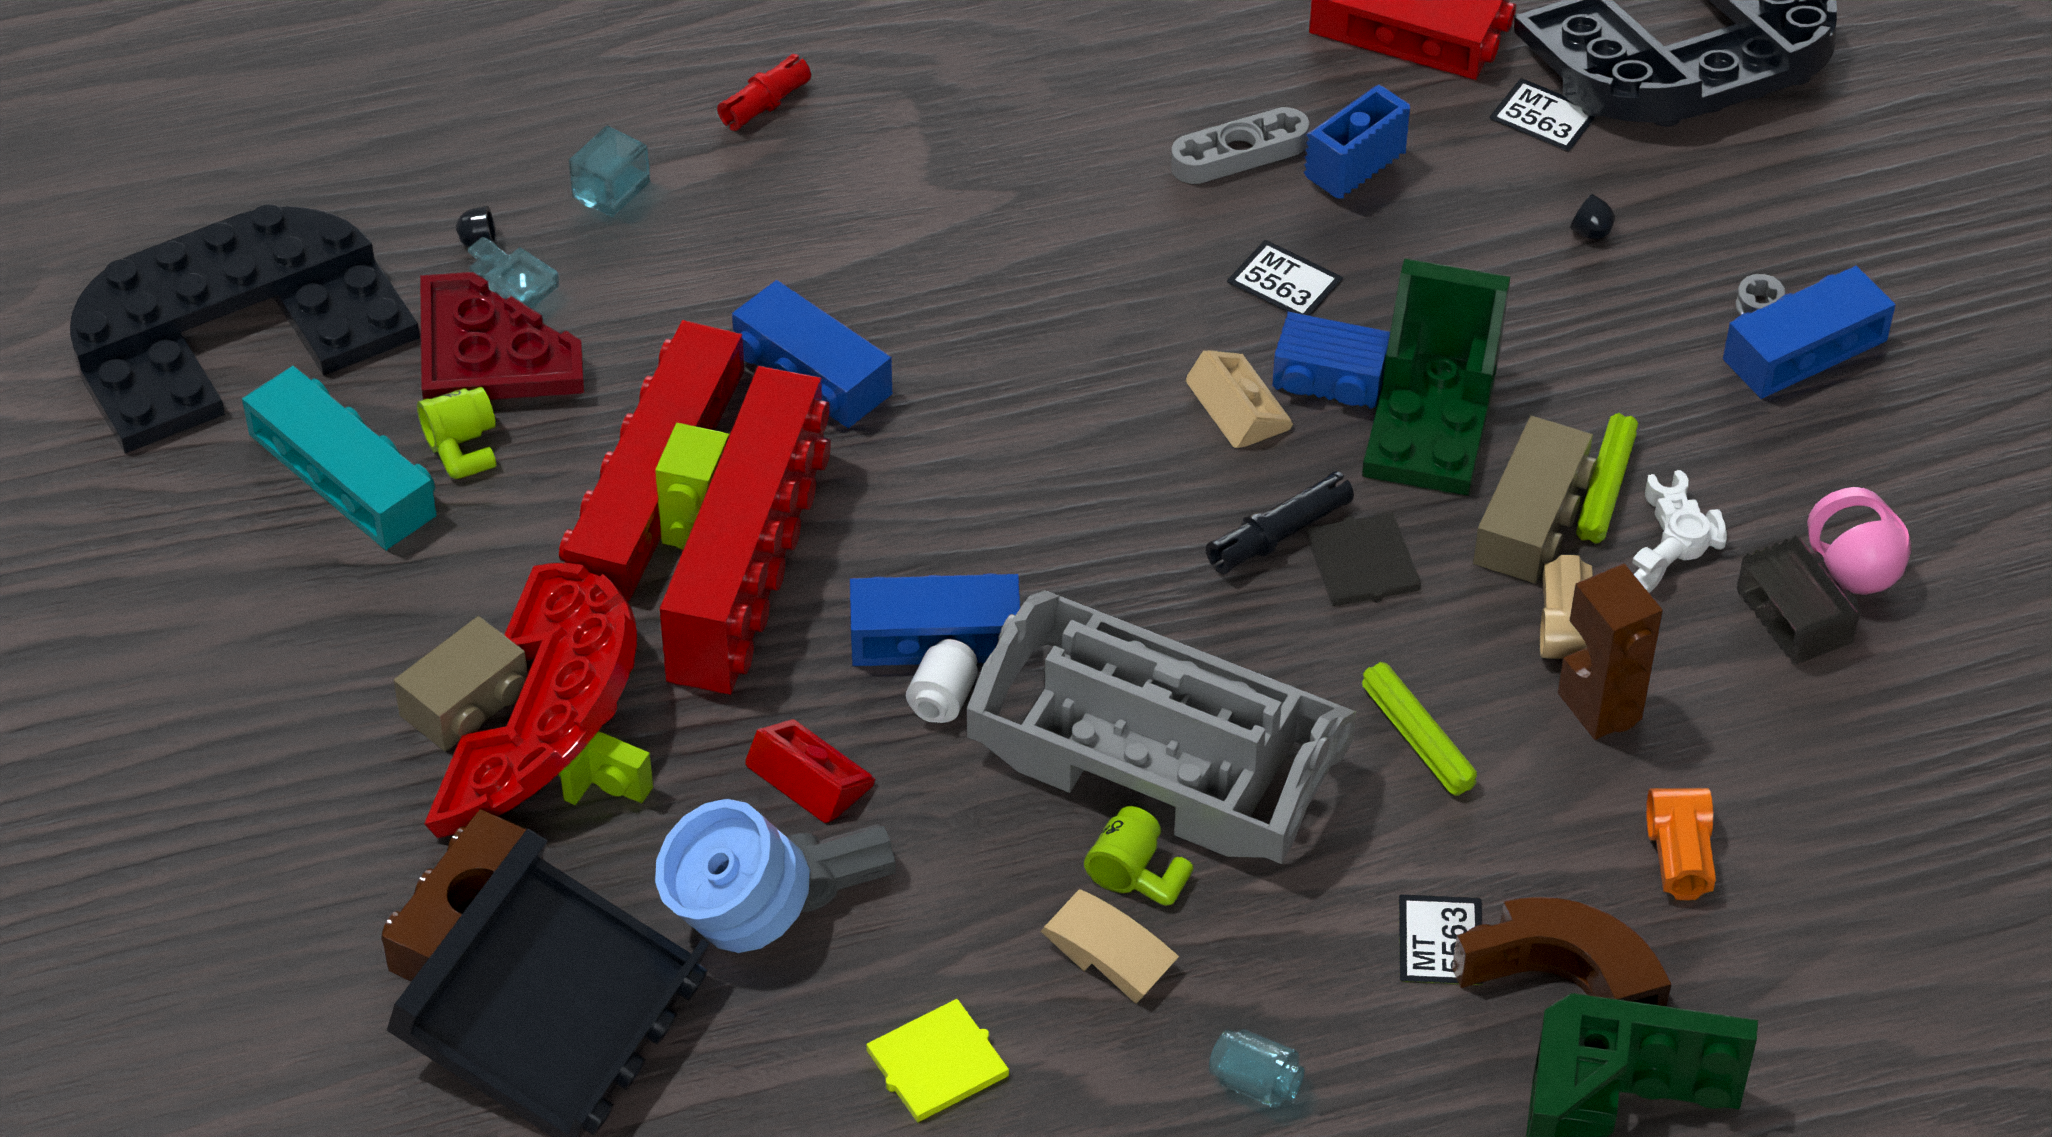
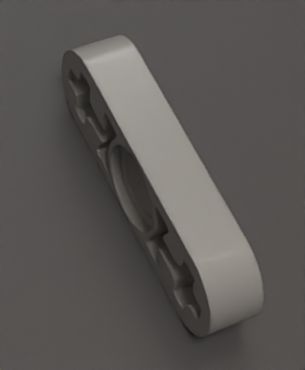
(1207, 156)

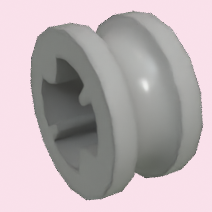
(1754, 286)

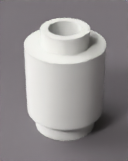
(942, 681)

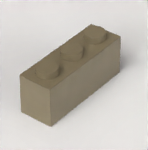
(1535, 500)

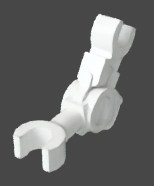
(1685, 529)

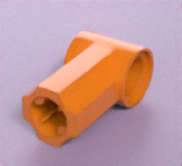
(1682, 828)

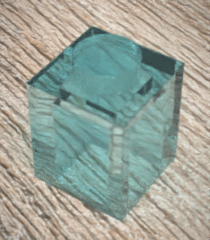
(609, 171)

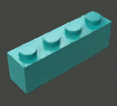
(340, 457)

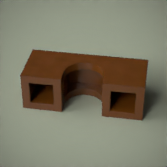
(1611, 676)
(445, 891)

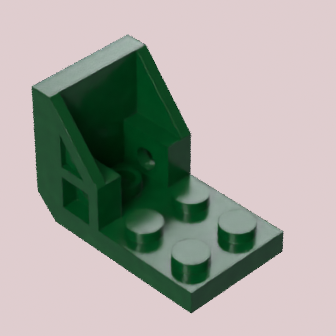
(1437, 376)
(1632, 1049)

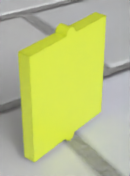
(937, 1060)

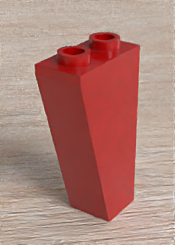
(1432, 33)

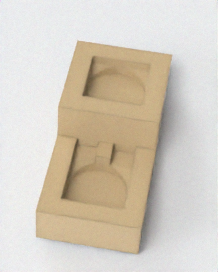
(1111, 941)

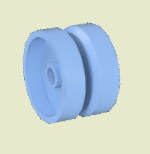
(732, 875)

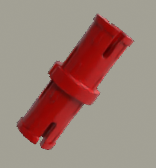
(764, 92)

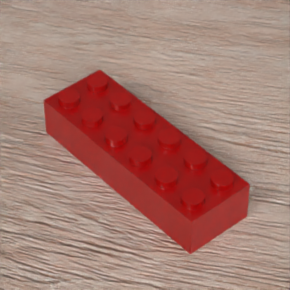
(744, 531)

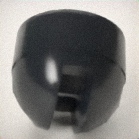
(1593, 218)
(475, 225)

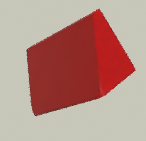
(807, 769)

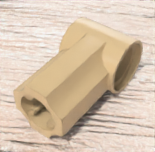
(1557, 633)

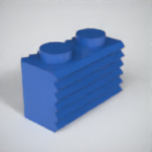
(1357, 141)
(1330, 360)

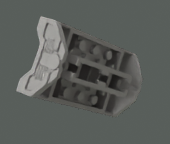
(1159, 724)

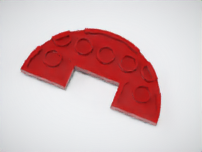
(582, 657)

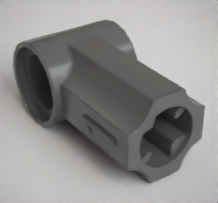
(844, 861)

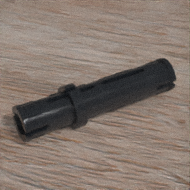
(1263, 531)

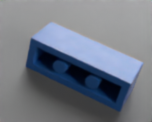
(1808, 331)
(797, 337)
(905, 616)

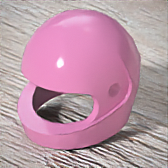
(1867, 555)

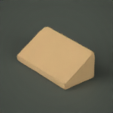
(1237, 398)

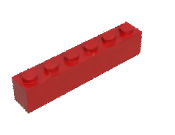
(621, 515)

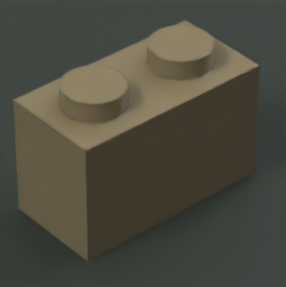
(461, 683)

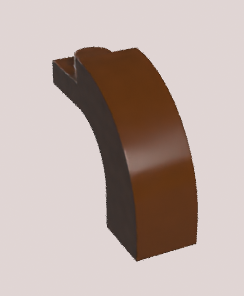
(1567, 941)

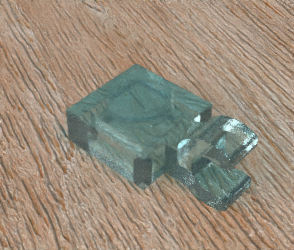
(513, 274)

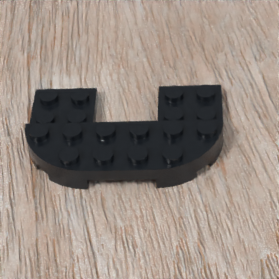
(1628, 75)
(135, 310)

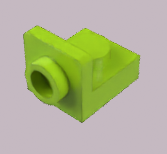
(612, 766)

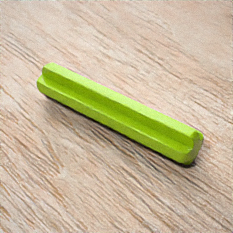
(1607, 478)
(1419, 728)

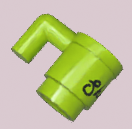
(454, 420)
(1124, 852)

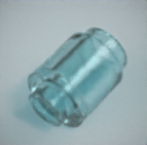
(1256, 1067)

